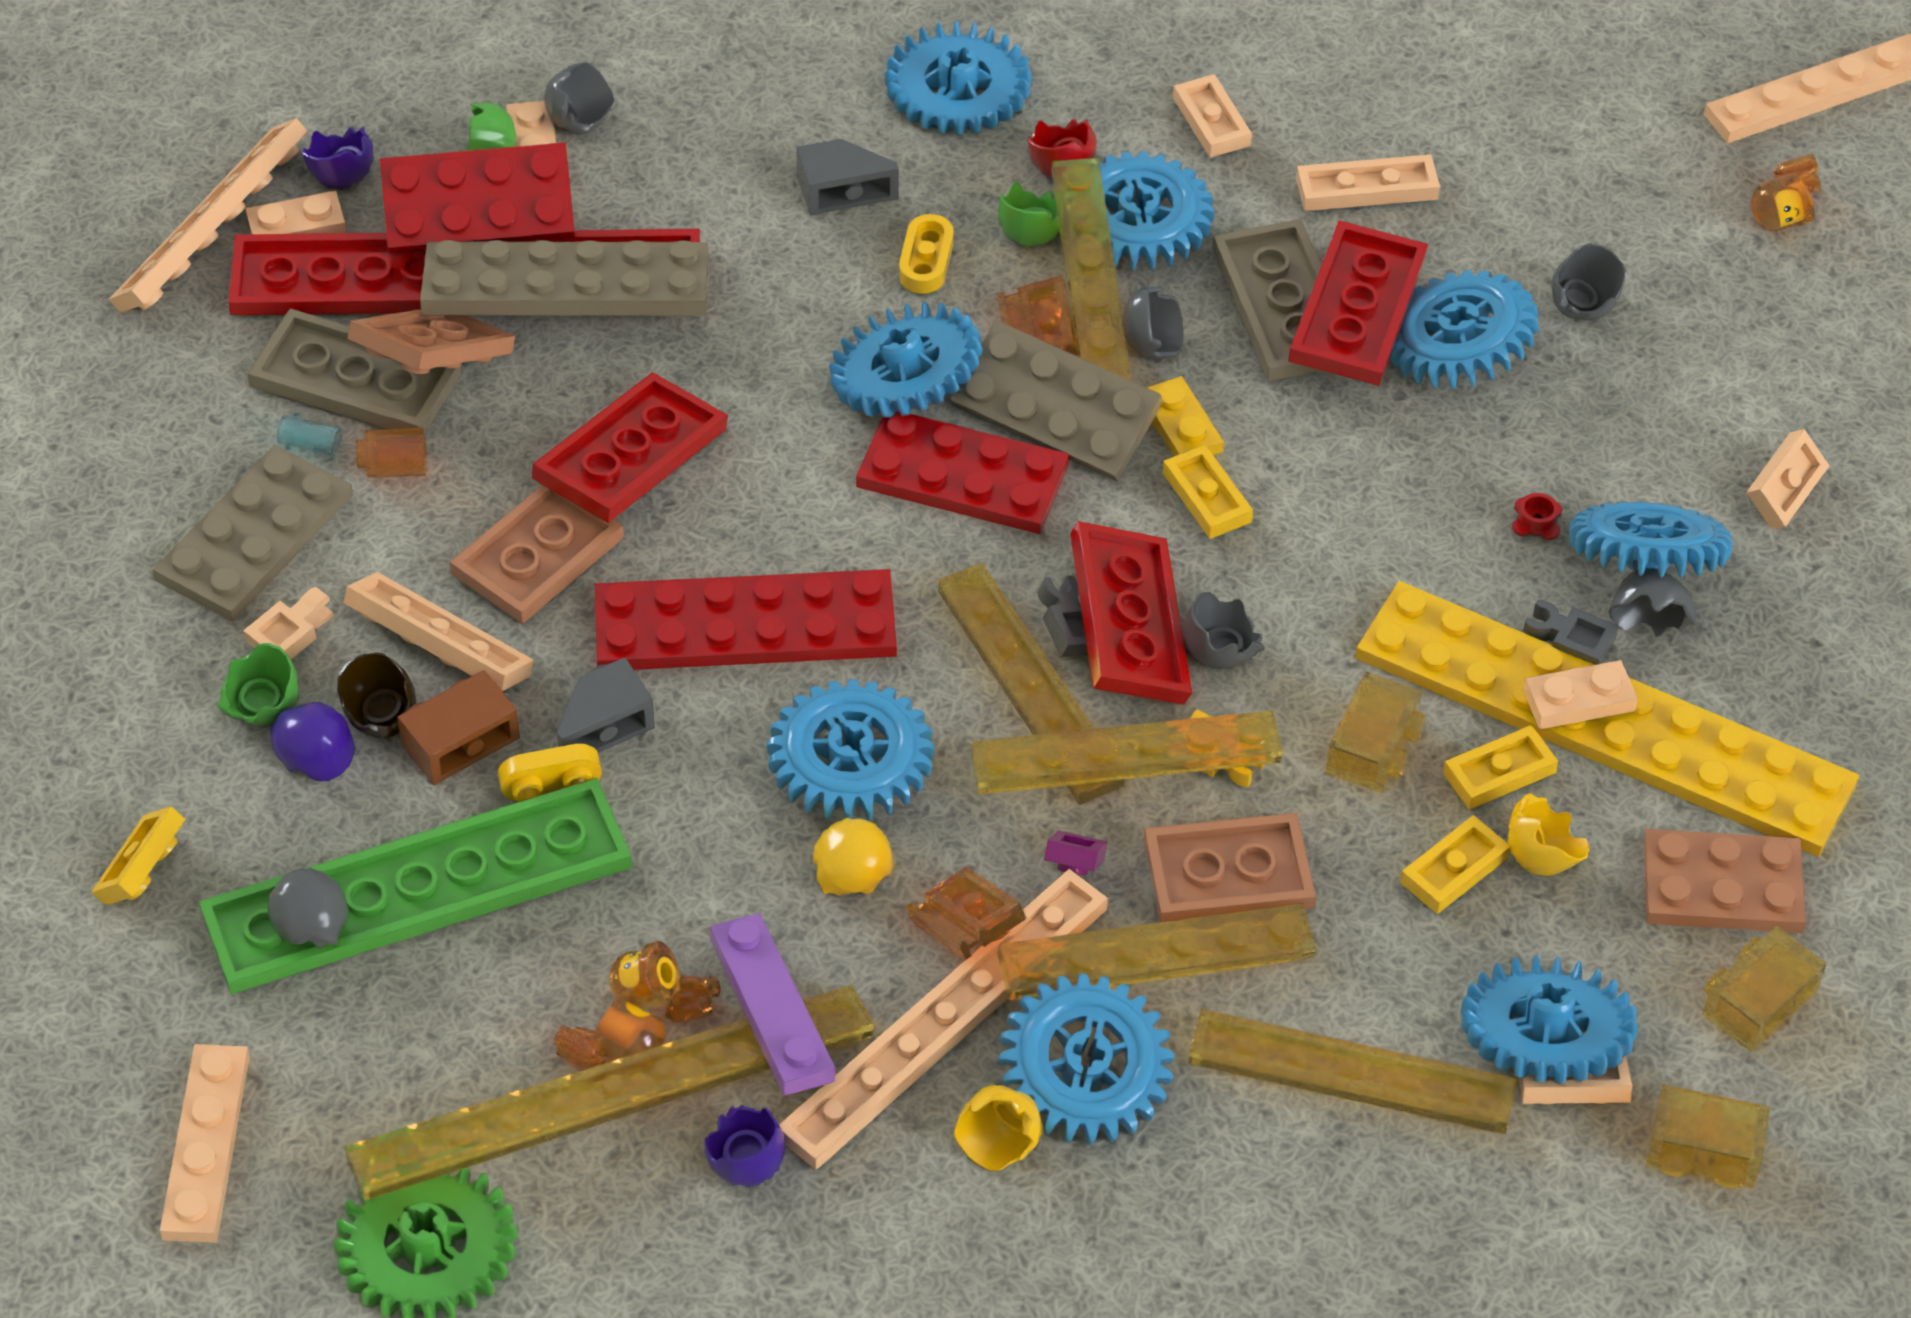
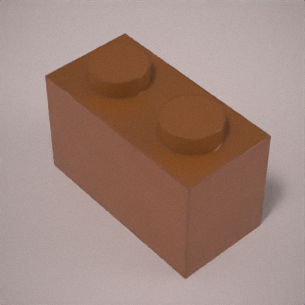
(458, 727)

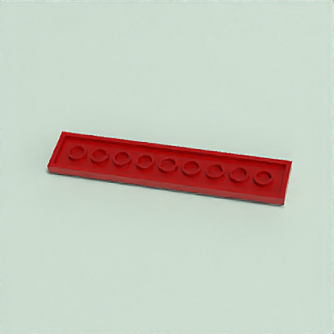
(354, 271)

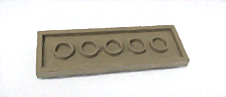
(565, 278)

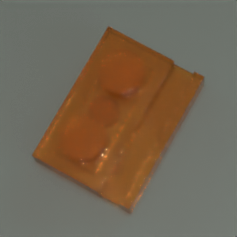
(1042, 312)
(966, 912)

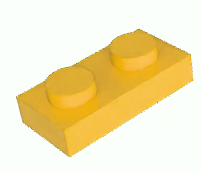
(1182, 419)
(1207, 491)
(1500, 767)
(146, 845)
(1455, 864)

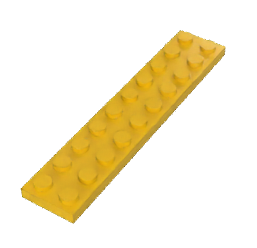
(1659, 743)

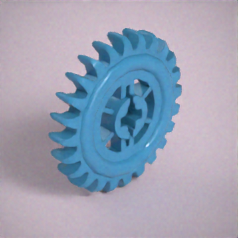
(968, 65)
(1148, 226)
(1464, 332)
(907, 356)
(1650, 537)
(851, 772)
(1551, 1015)
(1074, 1104)

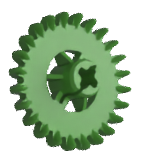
(424, 1240)

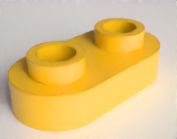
(922, 262)
(548, 770)

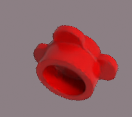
(1539, 506)

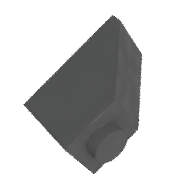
(844, 176)
(607, 708)

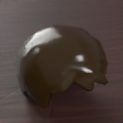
(374, 693)

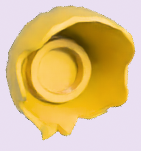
(1543, 838)
(852, 857)
(998, 1127)

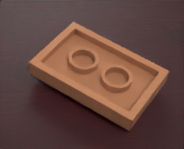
(430, 340)
(534, 553)
(1228, 866)
(1723, 880)

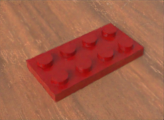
(477, 196)
(1358, 303)
(629, 447)
(963, 471)
(1130, 613)

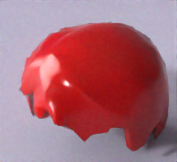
(1060, 144)

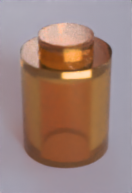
(393, 452)

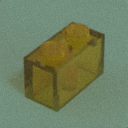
(1375, 732)
(1762, 988)
(1708, 1136)

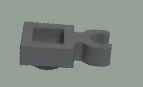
(1064, 616)
(1576, 634)

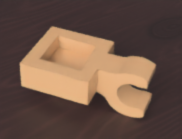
(291, 627)

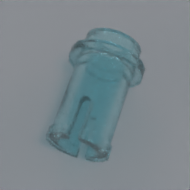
(308, 435)

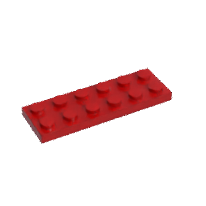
(746, 619)

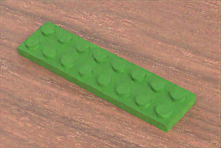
(428, 882)

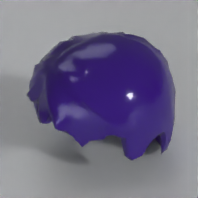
(339, 160)
(313, 741)
(745, 1146)

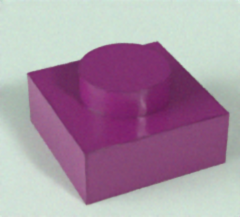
(1075, 852)

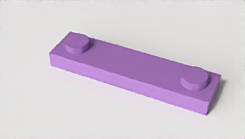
(772, 1004)

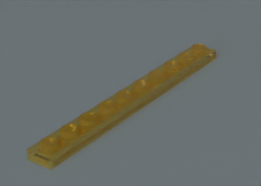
(585, 1099)

